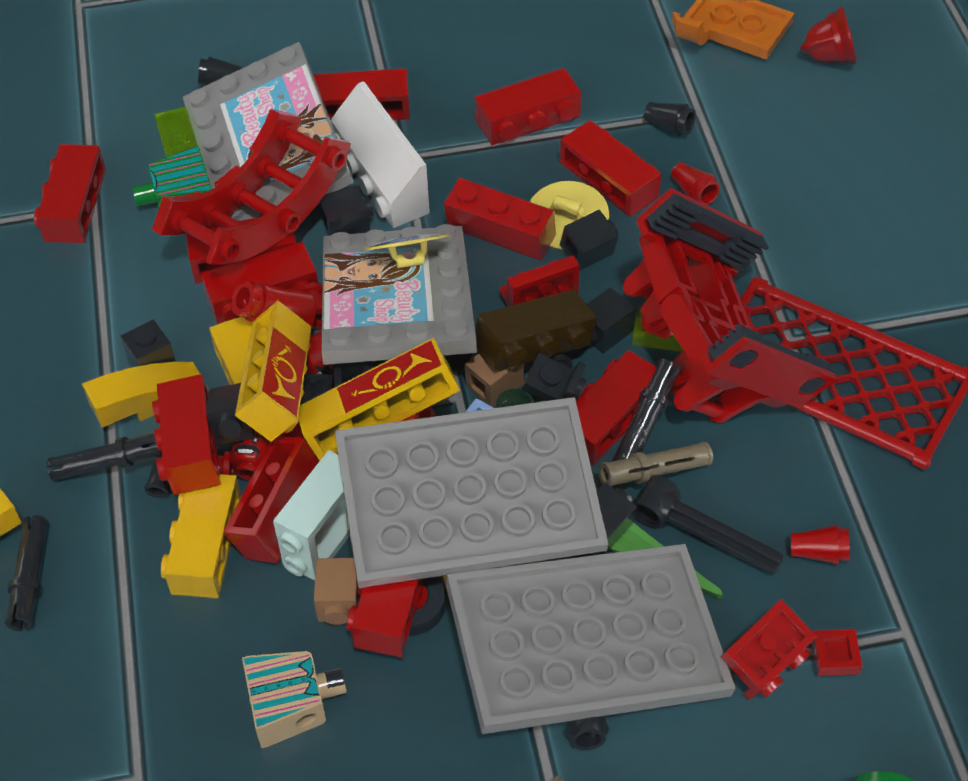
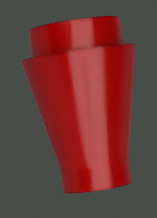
(696, 183)
(822, 544)

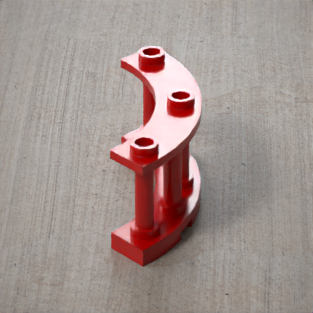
(240, 241)

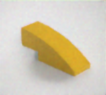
(132, 390)

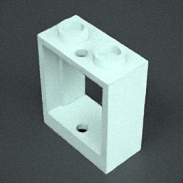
(313, 519)

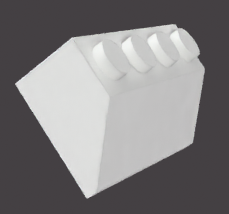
(382, 158)

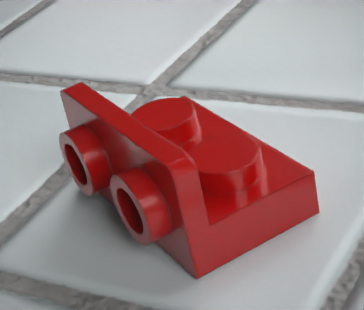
(542, 282)
(768, 648)

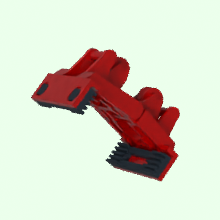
(713, 329)

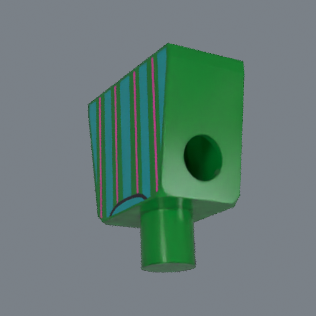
(174, 176)

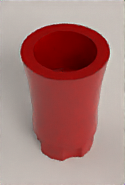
(256, 297)

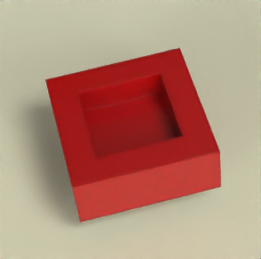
(836, 652)

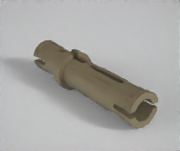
(655, 464)

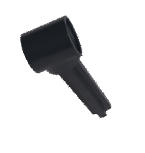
(660, 504)

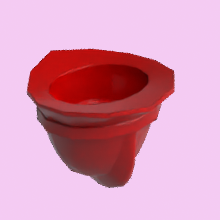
(830, 39)

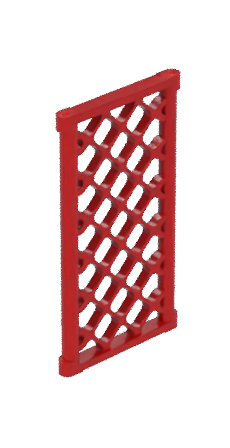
(874, 343)

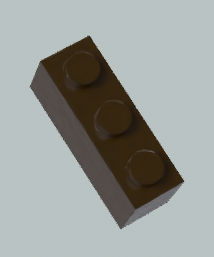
(533, 327)

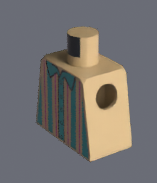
(288, 694)

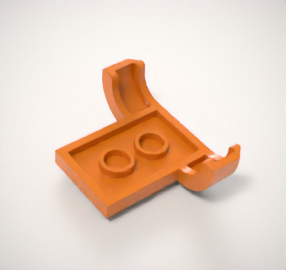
(735, 23)

